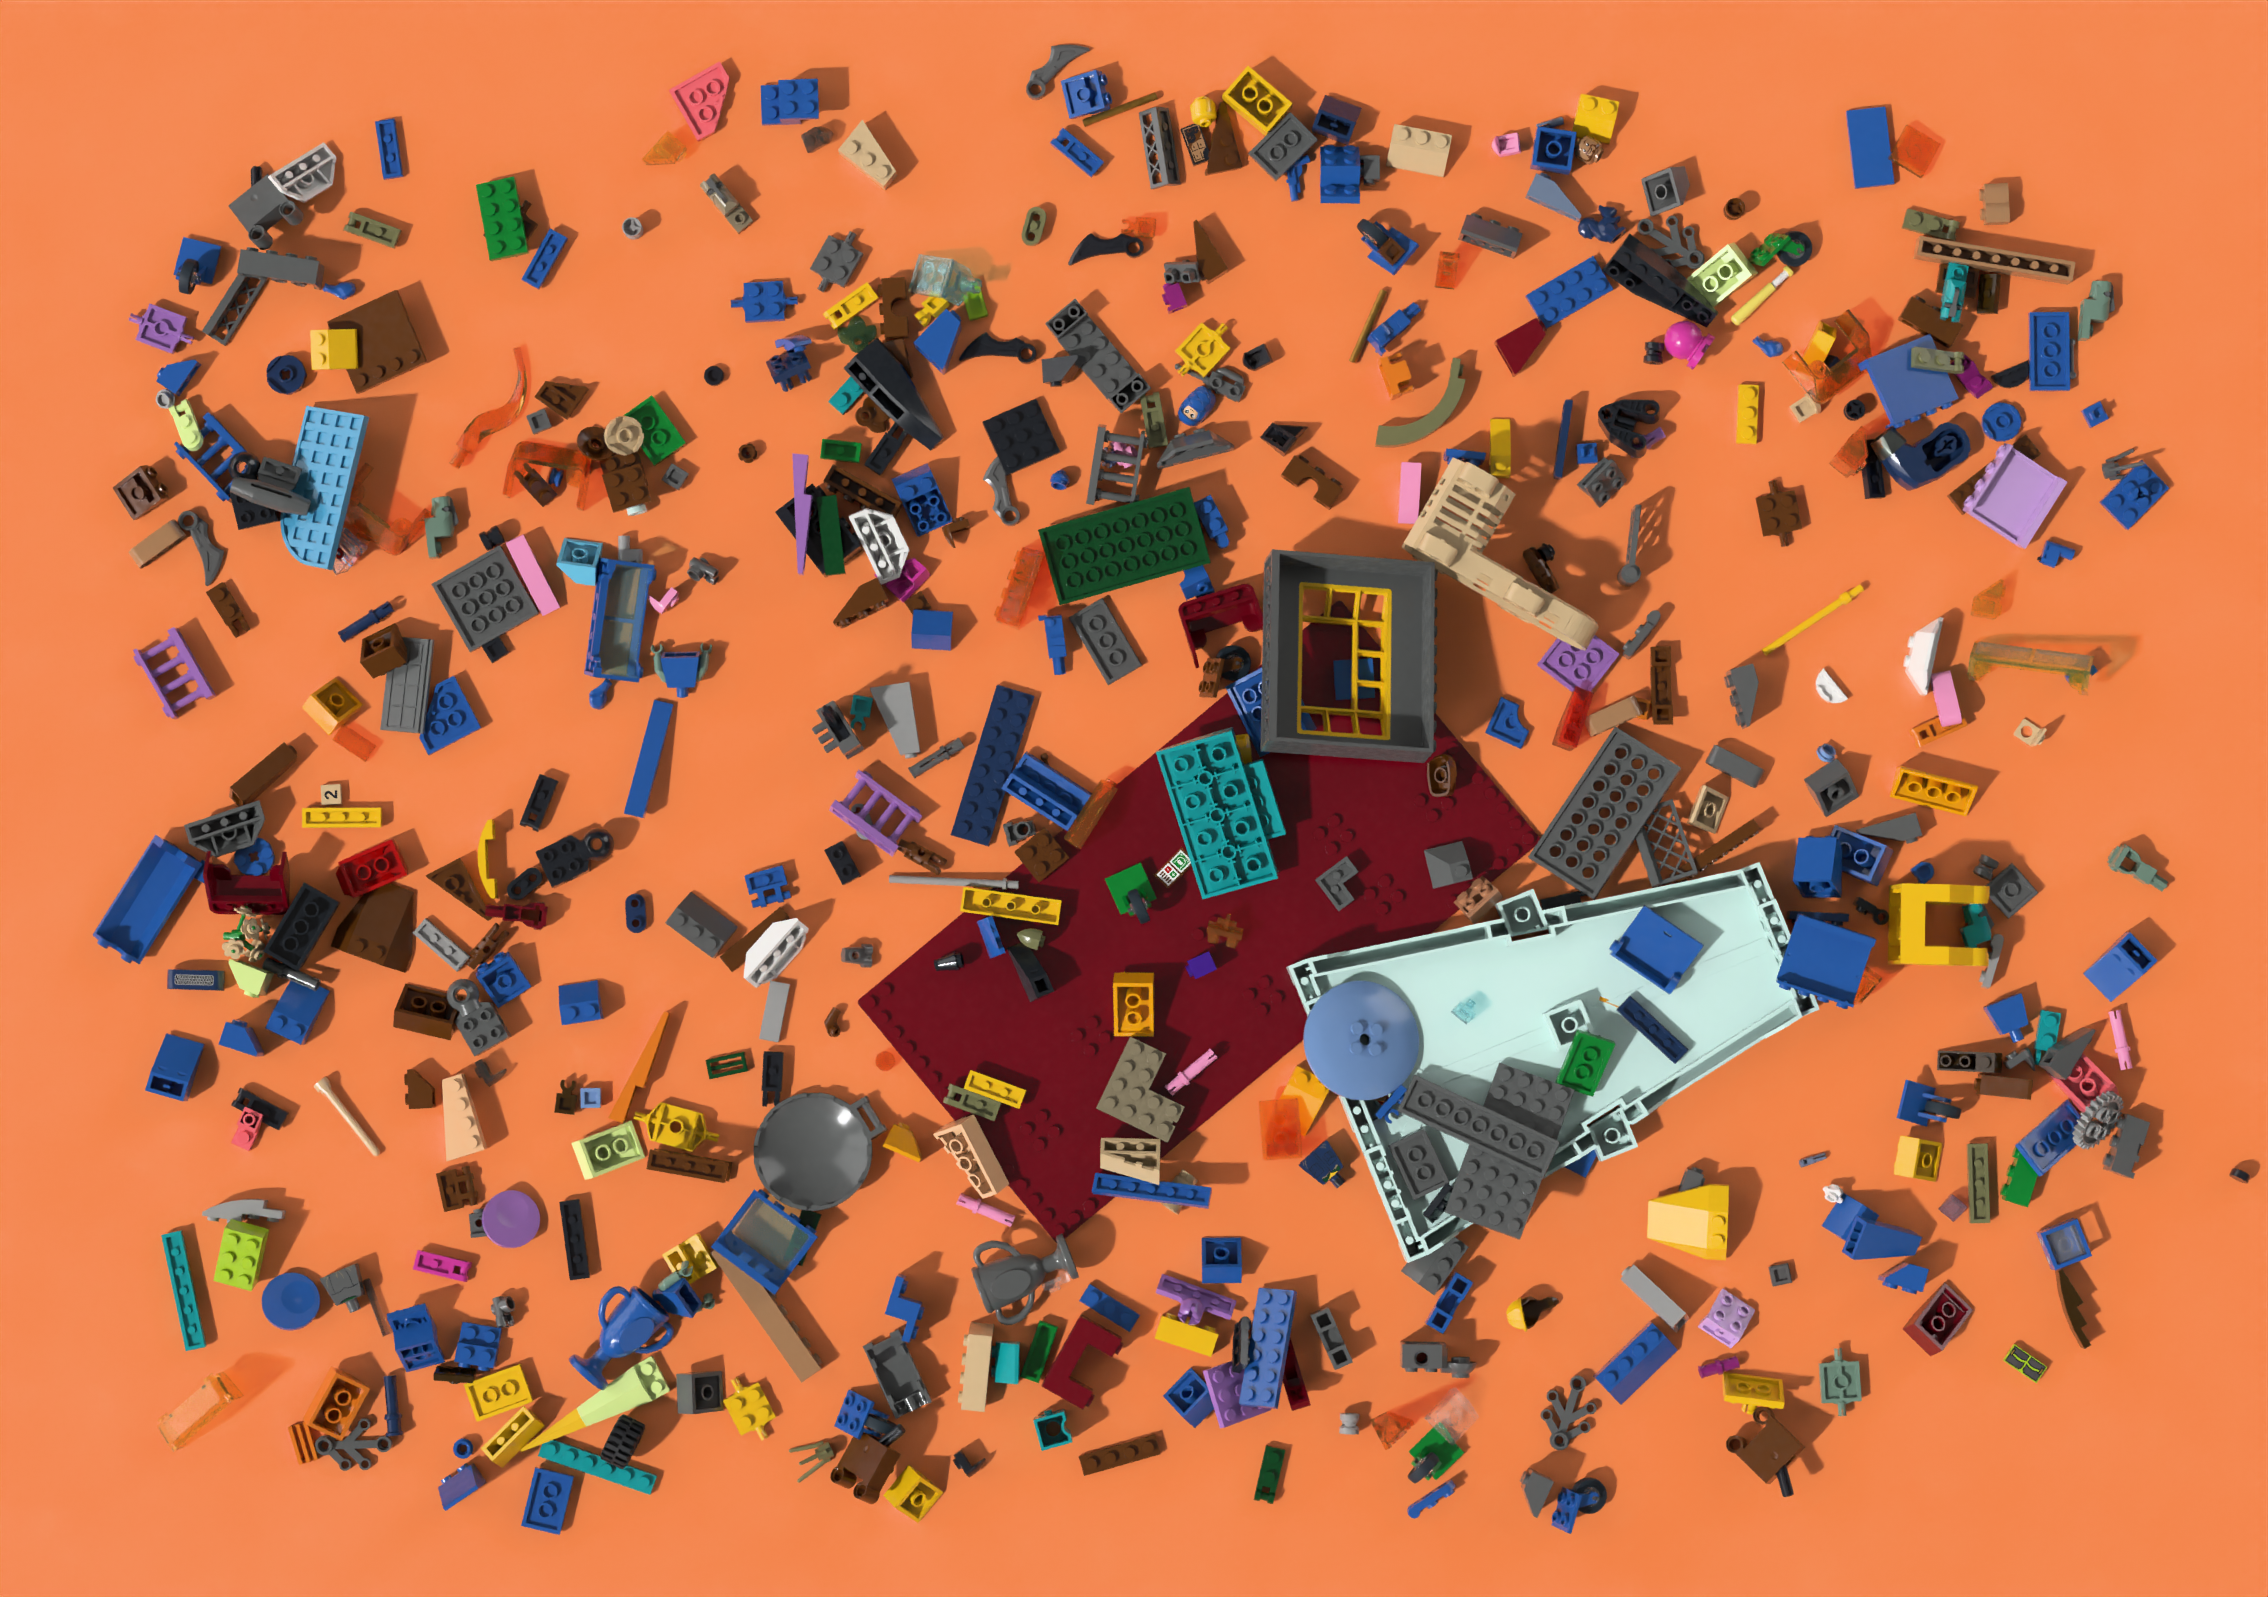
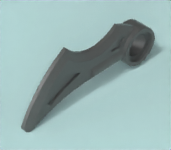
(1058, 59)
(998, 481)
(210, 555)

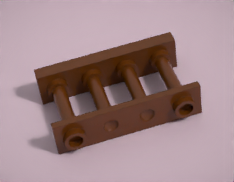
(689, 1165)

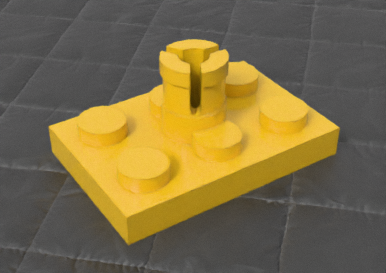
(1753, 1391)

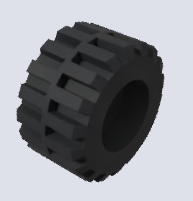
(622, 1441)

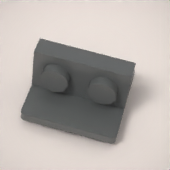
(1602, 481)

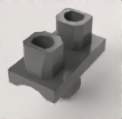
(1182, 272)

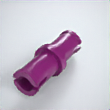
(1718, 1367)

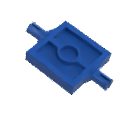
(764, 302)

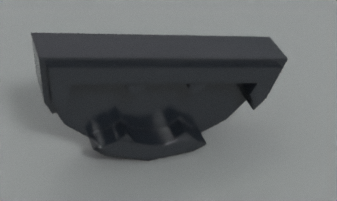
(2012, 377)

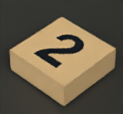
(331, 794)

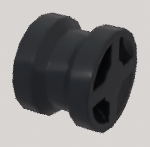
(1857, 407)

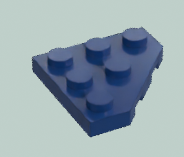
(448, 717)

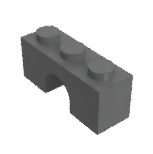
(1331, 1338)

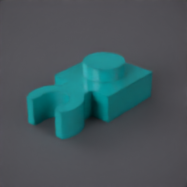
(861, 708)

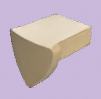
(1805, 408)

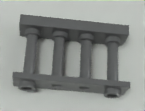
(1101, 455)

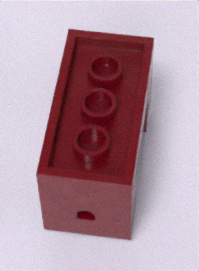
(1083, 1333)

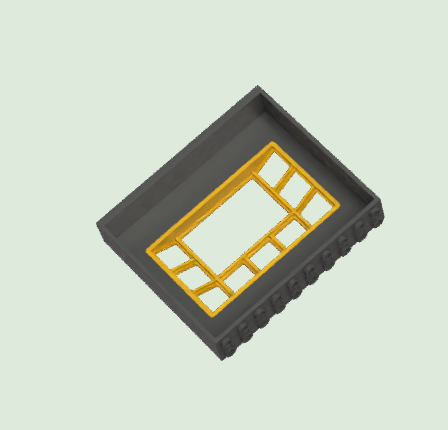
(1405, 655)

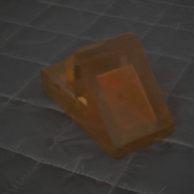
(1446, 270)

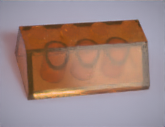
(1020, 587)

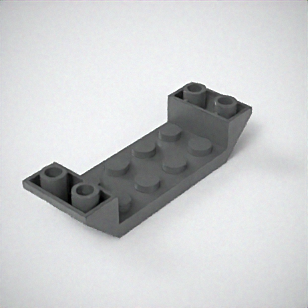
(1102, 360)

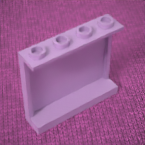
(2014, 496)

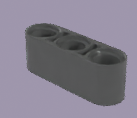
(1734, 766)

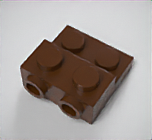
(141, 491)

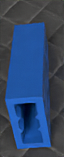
(1879, 1240)

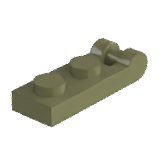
(1929, 225)
(373, 230)
(1937, 360)
(1154, 421)
(973, 1102)

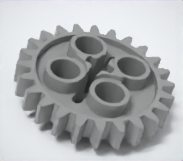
(2105, 1109)

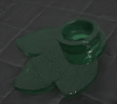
(857, 332)

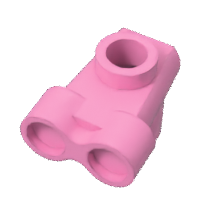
(1121, 448)

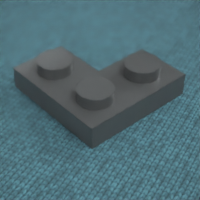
(1332, 883)

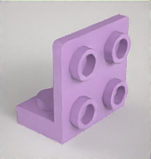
(1727, 1319)

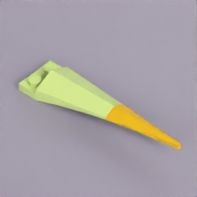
(632, 1389)

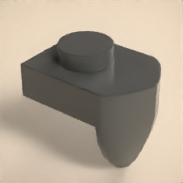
(2016, 1057)

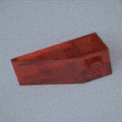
(1573, 719)

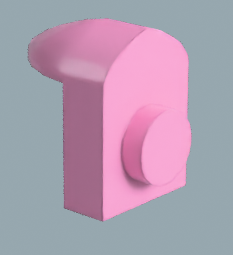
(1506, 145)
(669, 599)

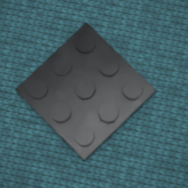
(1021, 437)

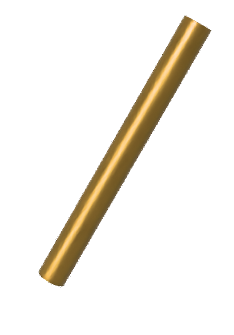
(1119, 109)
(1368, 325)

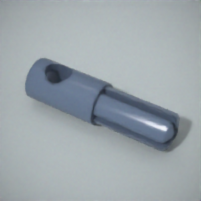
(1552, 123)
(1811, 1160)

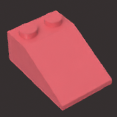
(2085, 1083)

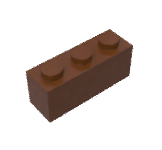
(1927, 321)

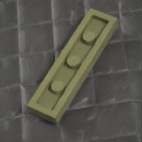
(1978, 1183)

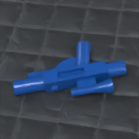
(1293, 177)

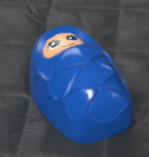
(1196, 406)

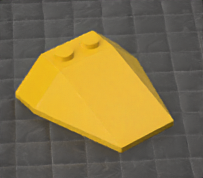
(1692, 1220)

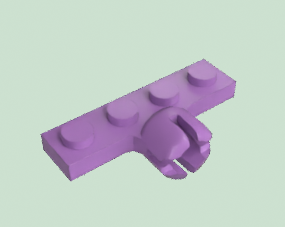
(1194, 1300)

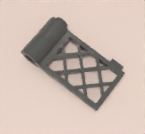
(1630, 572)

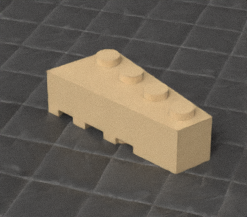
(976, 1367)

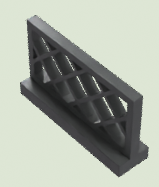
(1648, 855)

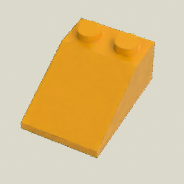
(1133, 1004)
(1309, 1093)

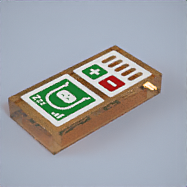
(1173, 868)

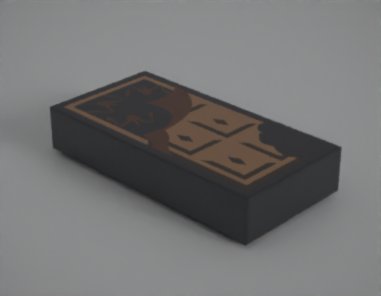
(1195, 144)

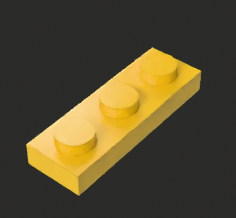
(1747, 414)
(994, 1089)

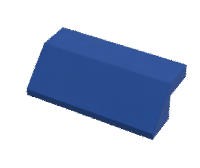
(1046, 791)

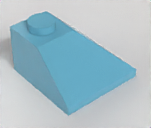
(580, 560)

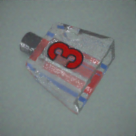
(348, 551)

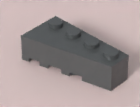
(281, 268)

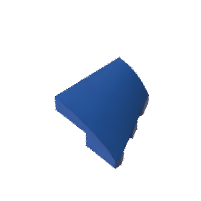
(991, 937)

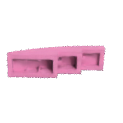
(532, 575)

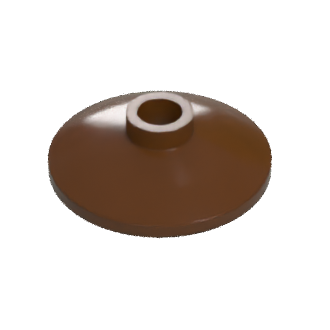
(593, 437)

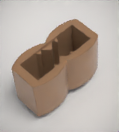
(1995, 204)

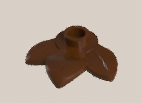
(876, 416)

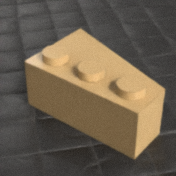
(867, 156)

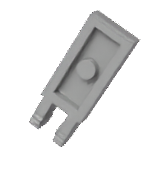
(1987, 976)

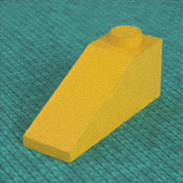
(1500, 448)

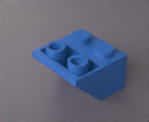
(1907, 1275)

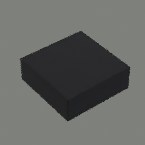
(495, 649)

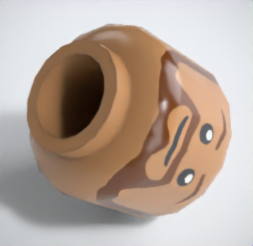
(1588, 150)

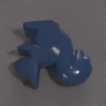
(1604, 230)

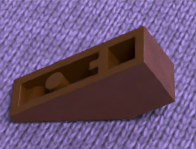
(1210, 263)

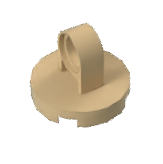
(623, 435)

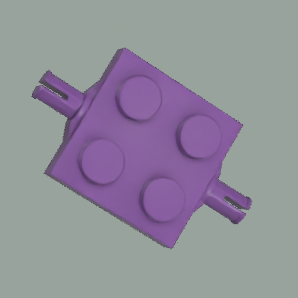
(161, 328)

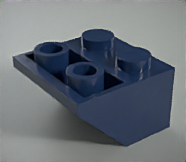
(1336, 119)

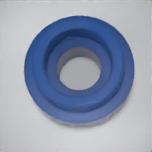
(456, 1448)

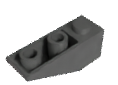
(2063, 1056)

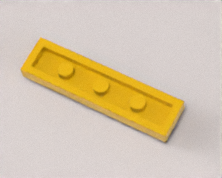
(341, 817)

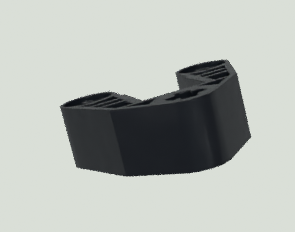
(1622, 422)

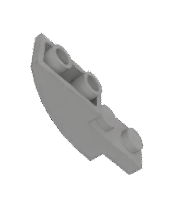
(239, 1208)

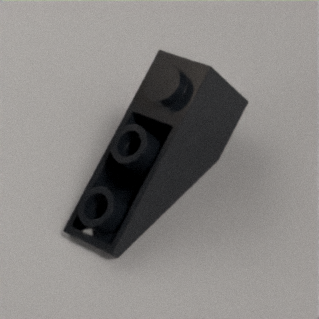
(1030, 972)

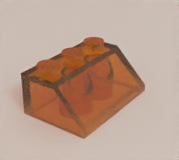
(1852, 454)

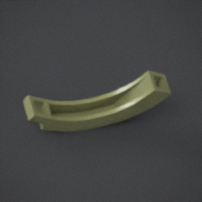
(1407, 434)

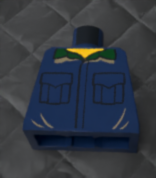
(1323, 1165)

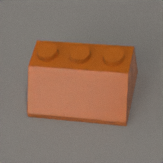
(336, 1403)

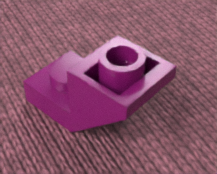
(1972, 379)

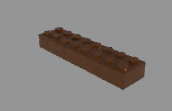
(1966, 489)
(1720, 848)

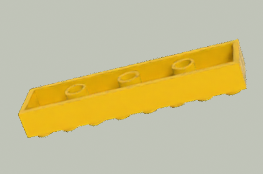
(1010, 906)

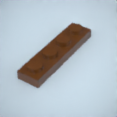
(1119, 1455)

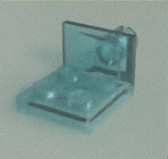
(943, 279)

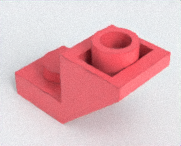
(248, 1128)

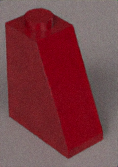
(1520, 344)

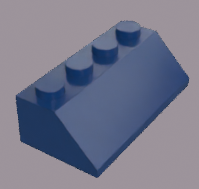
(1635, 1362)

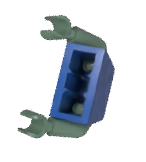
(681, 669)
(678, 1296)

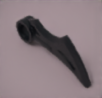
(1093, 246)
(987, 346)

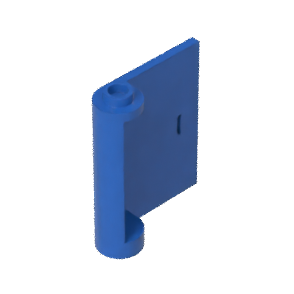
(1653, 952)

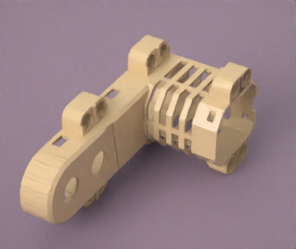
(1460, 559)

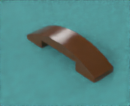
(1661, 685)

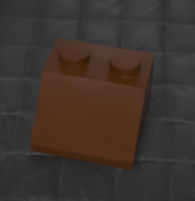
(383, 651)

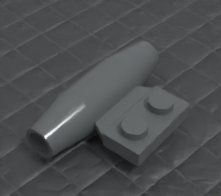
(273, 488)

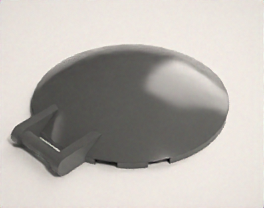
(815, 1150)

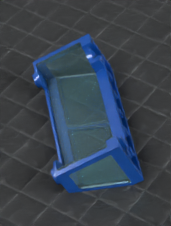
(618, 619)

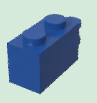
(1212, 521)

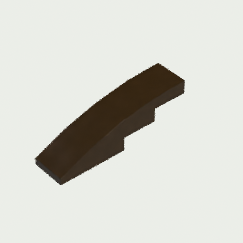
(2069, 1301)

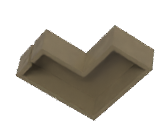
(1129, 1094)

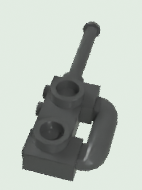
(1220, 386)

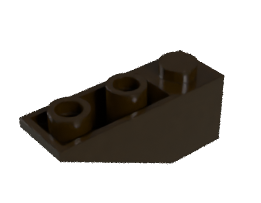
(1969, 1061)

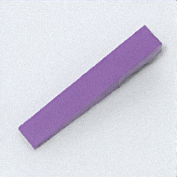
(803, 508)

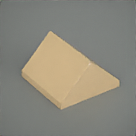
(1707, 809)

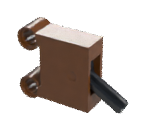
(1769, 1451)
(869, 1460)

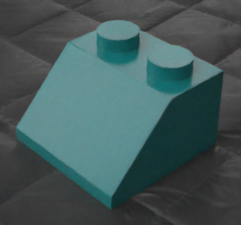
(1006, 1362)

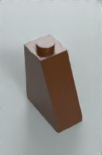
(2003, 1086)

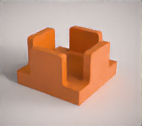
(1395, 375)

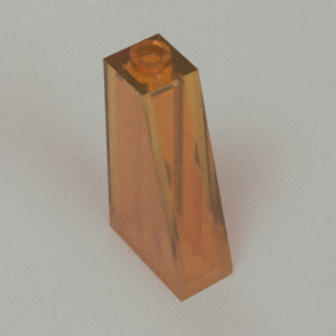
(1091, 813)

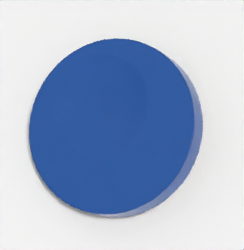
(290, 1301)

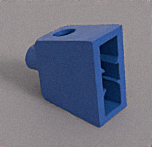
(2008, 1016)

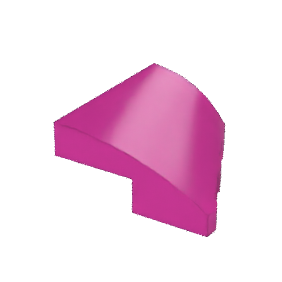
(910, 579)

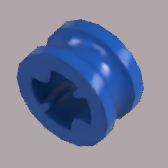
(556, 477)

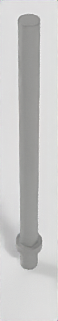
(1004, 884)

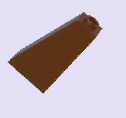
(263, 775)

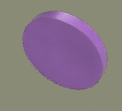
(511, 1219)

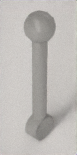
(2072, 373)

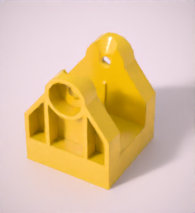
(1907, 924)

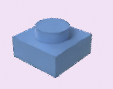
(590, 1097)

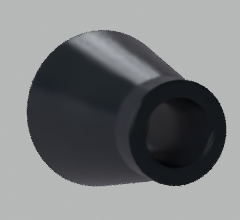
(952, 961)

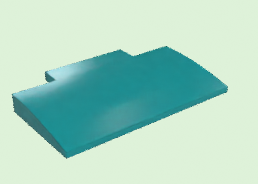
(1222, 811)

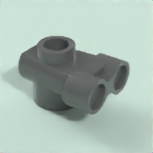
(701, 568)
(1015, 832)
(861, 955)
(501, 1308)

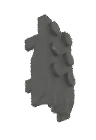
(897, 1374)

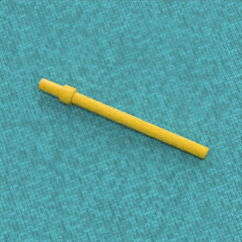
(1844, 598)

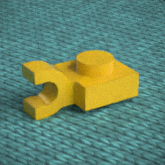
(932, 306)

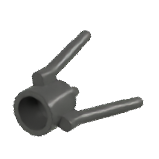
(2111, 469)

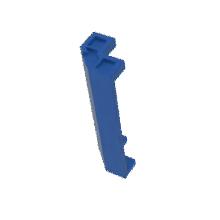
(147, 900)

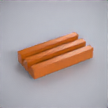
(296, 1446)

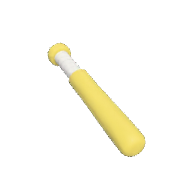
(1748, 308)

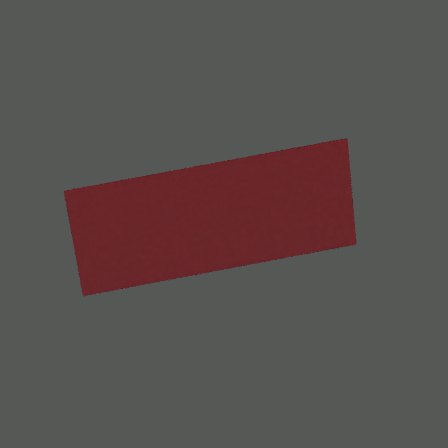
(1245, 1009)

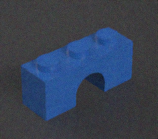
(1448, 1302)

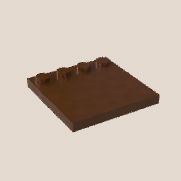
(384, 341)

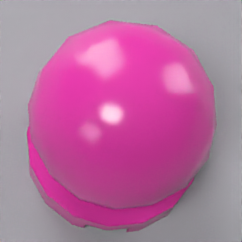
(1686, 341)

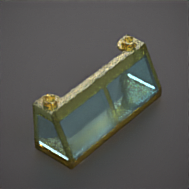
(2076, 666)

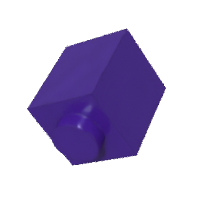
(1200, 965)

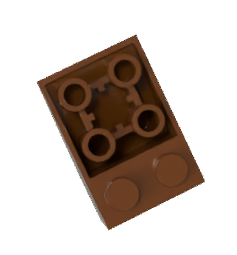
(865, 599)

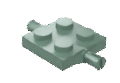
(1840, 1382)

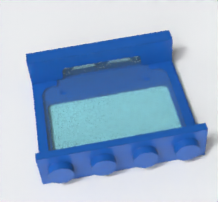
(765, 1241)

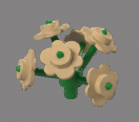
(246, 930)

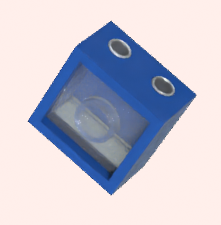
(2064, 1244)

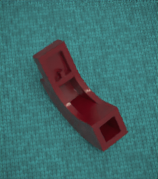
(1294, 1382)

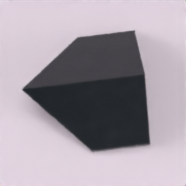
(1282, 436)

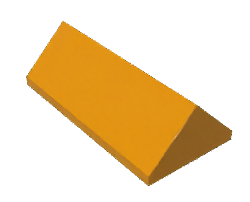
(1932, 790)

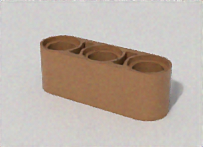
(157, 544)
(1612, 716)

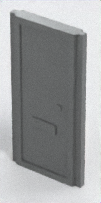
(408, 689)

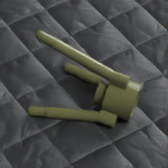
(823, 1452)

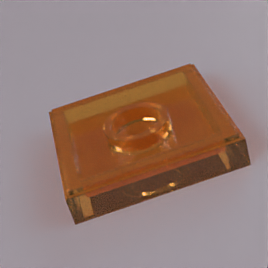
(1914, 151)

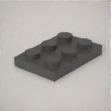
(1283, 146)
(1418, 1164)

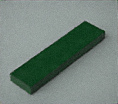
(831, 535)

